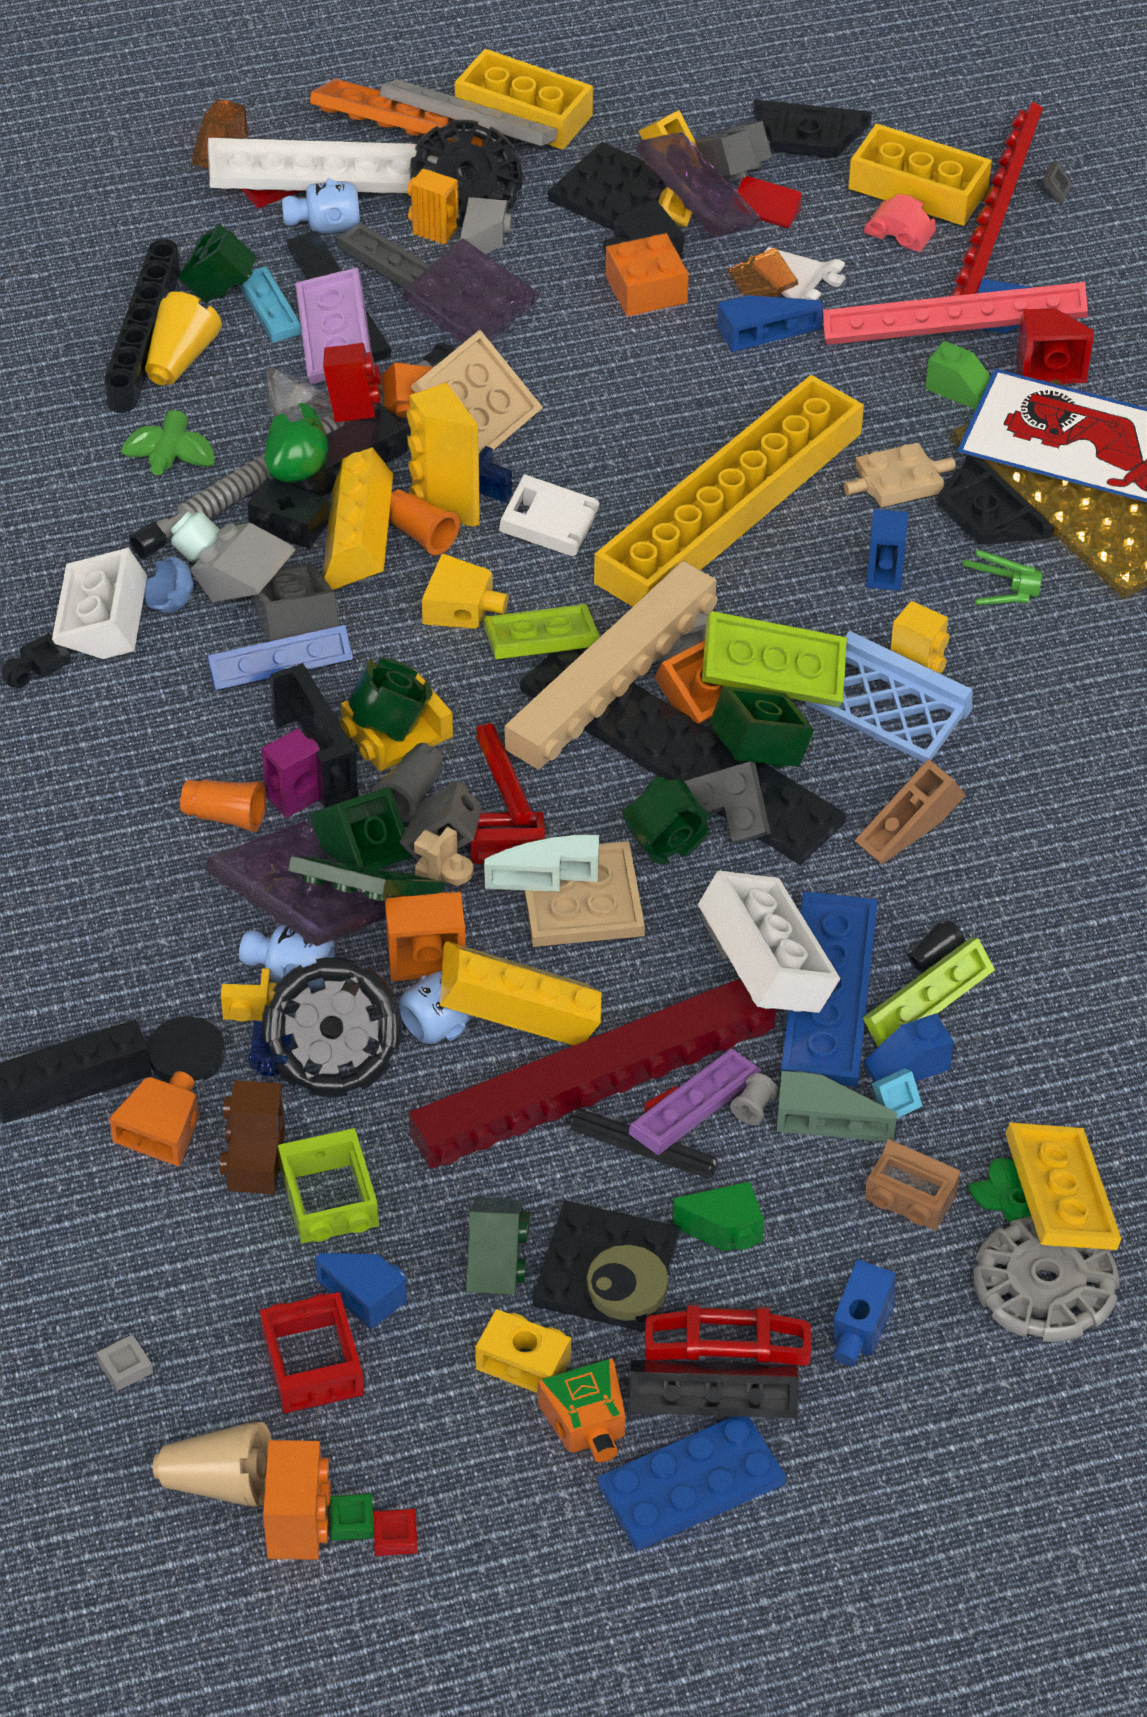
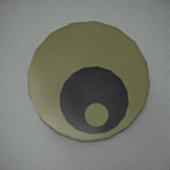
(627, 1282)

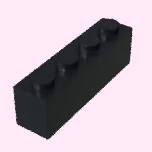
(382, 433)
(73, 1070)
(714, 1388)

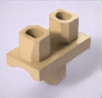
(441, 859)

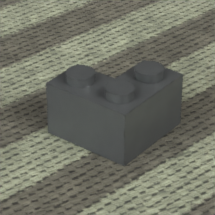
(736, 149)

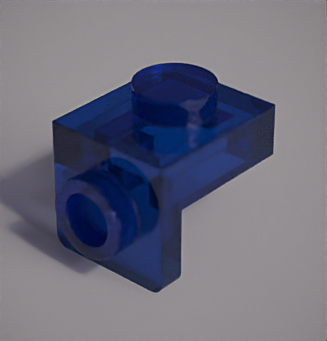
(260, 1055)

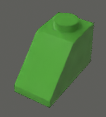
(957, 375)

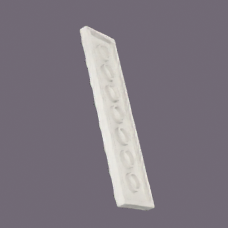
(298, 163)

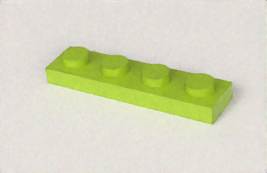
(931, 990)

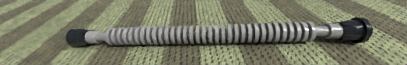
(239, 483)

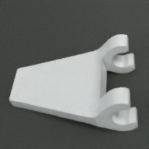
(809, 274)

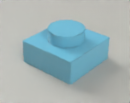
(898, 1092)

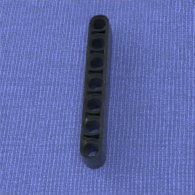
(127, 365)

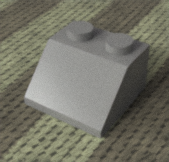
(240, 562)

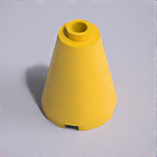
(179, 336)

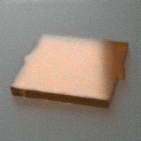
(763, 275)

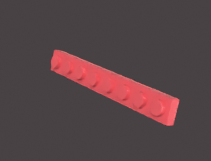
(949, 313)

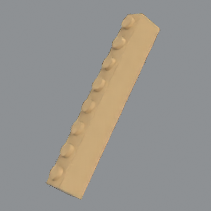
(610, 665)

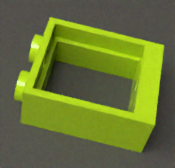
(336, 1151)

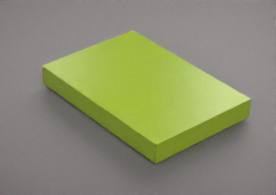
(540, 631)

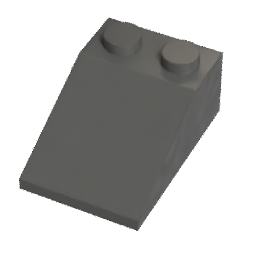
(295, 603)

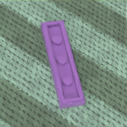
(693, 1102)

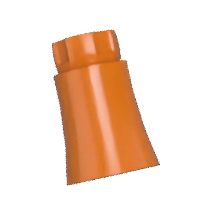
(424, 522)
(225, 802)

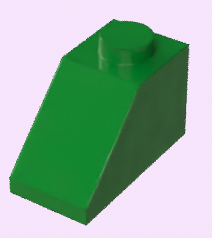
(721, 1217)

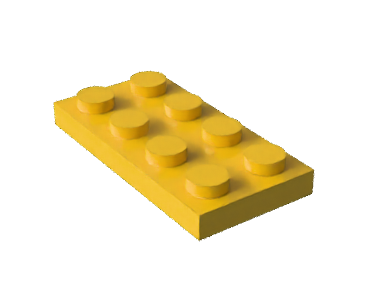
(1062, 1186)

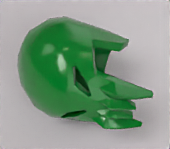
(296, 448)

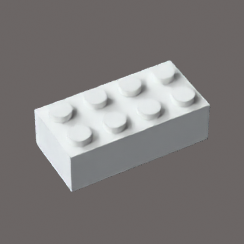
(768, 942)

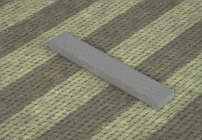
(462, 109)

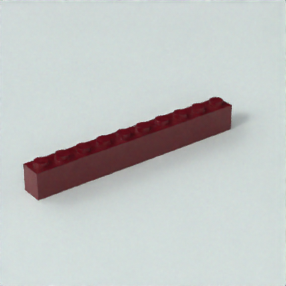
(587, 1073)

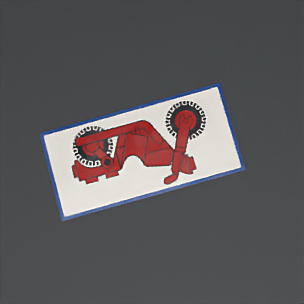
(1061, 434)

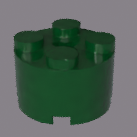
(389, 698)
(667, 820)

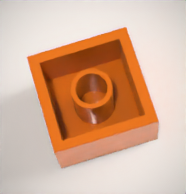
(646, 274)
(419, 929)
(296, 1500)

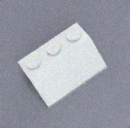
(101, 604)

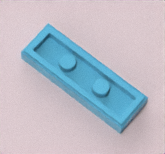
(270, 306)

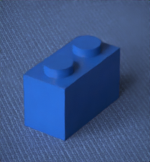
(887, 549)

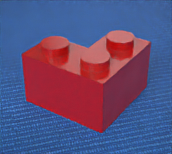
(352, 381)

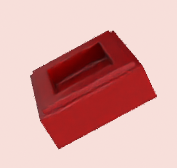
(395, 1532)

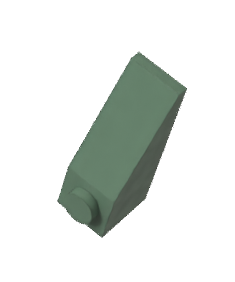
(826, 1108)

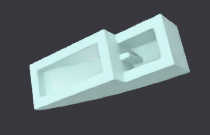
(544, 863)

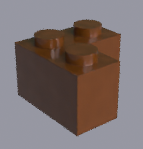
(254, 1132)

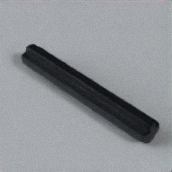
(618, 1135)

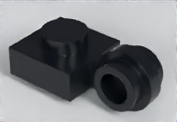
(39, 655)

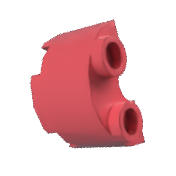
(904, 220)

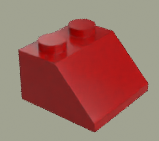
(1053, 346)

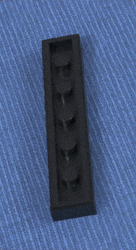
(317, 261)

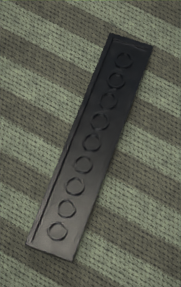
(682, 750)

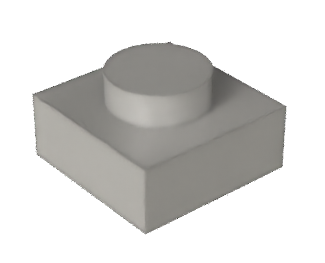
(124, 1362)

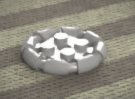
(1042, 1297)

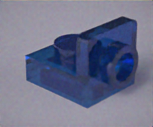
(493, 479)

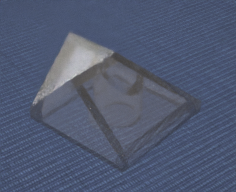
(287, 390)

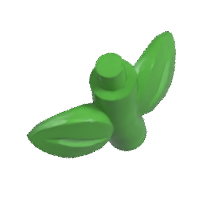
(167, 443)

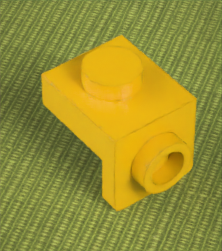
(247, 1001)

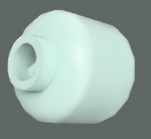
(193, 535)

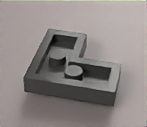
(739, 794)

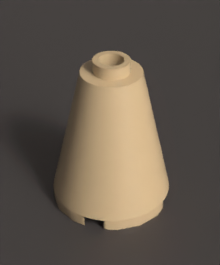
(218, 1464)

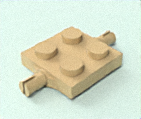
(899, 475)

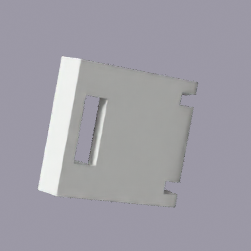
(554, 517)

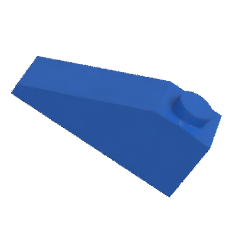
(765, 319)

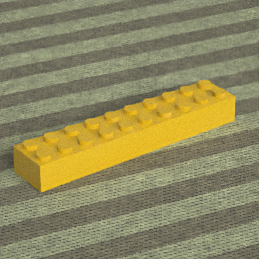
(731, 490)

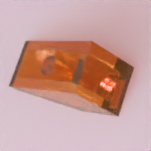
(221, 121)

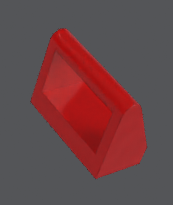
(492, 841)

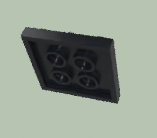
(606, 185)
(577, 1240)

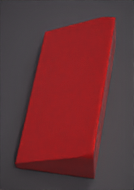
(771, 201)

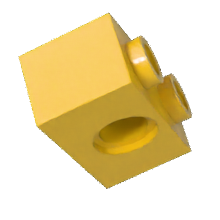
(500, 1357)

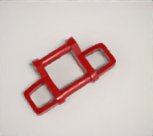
(757, 1349)

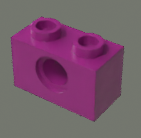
(291, 772)

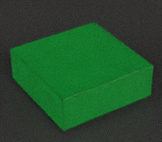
(351, 1517)

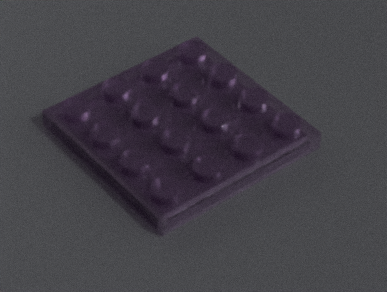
(312, 910)

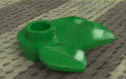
(1002, 1190)

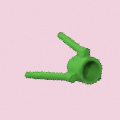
(1024, 578)

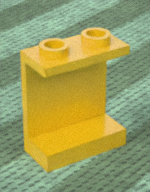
(375, 746)

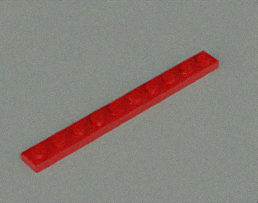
(997, 201)

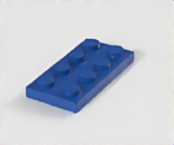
(691, 1481)

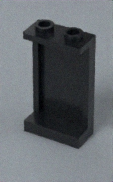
(300, 701)

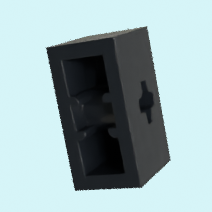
(288, 512)

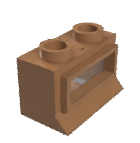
(912, 1185)

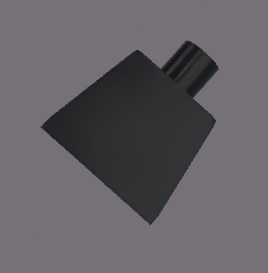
(645, 222)

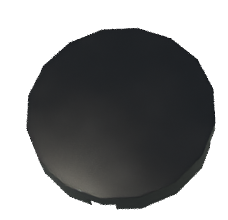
(186, 1046)

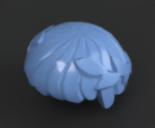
(169, 586)

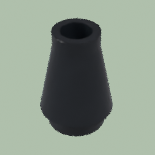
(936, 945)

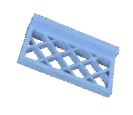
(909, 679)

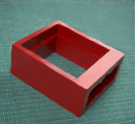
(321, 1384)

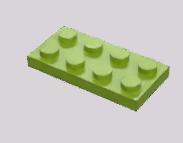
(774, 658)

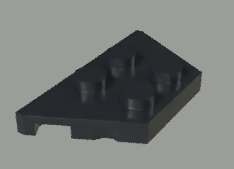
(810, 128)
(990, 507)

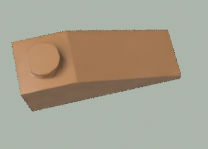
(911, 813)

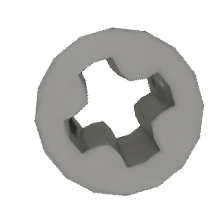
(754, 1099)

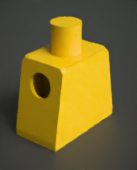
(460, 595)

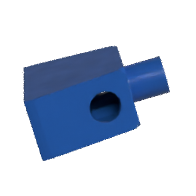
(863, 1312)

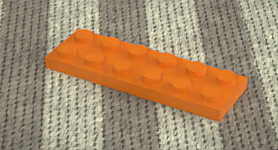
(366, 103)

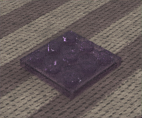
(469, 293)

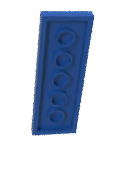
(833, 1039)

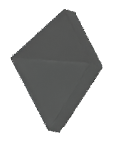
(1056, 183)

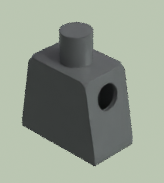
(448, 808)

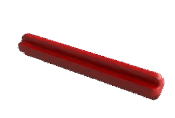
(504, 774)

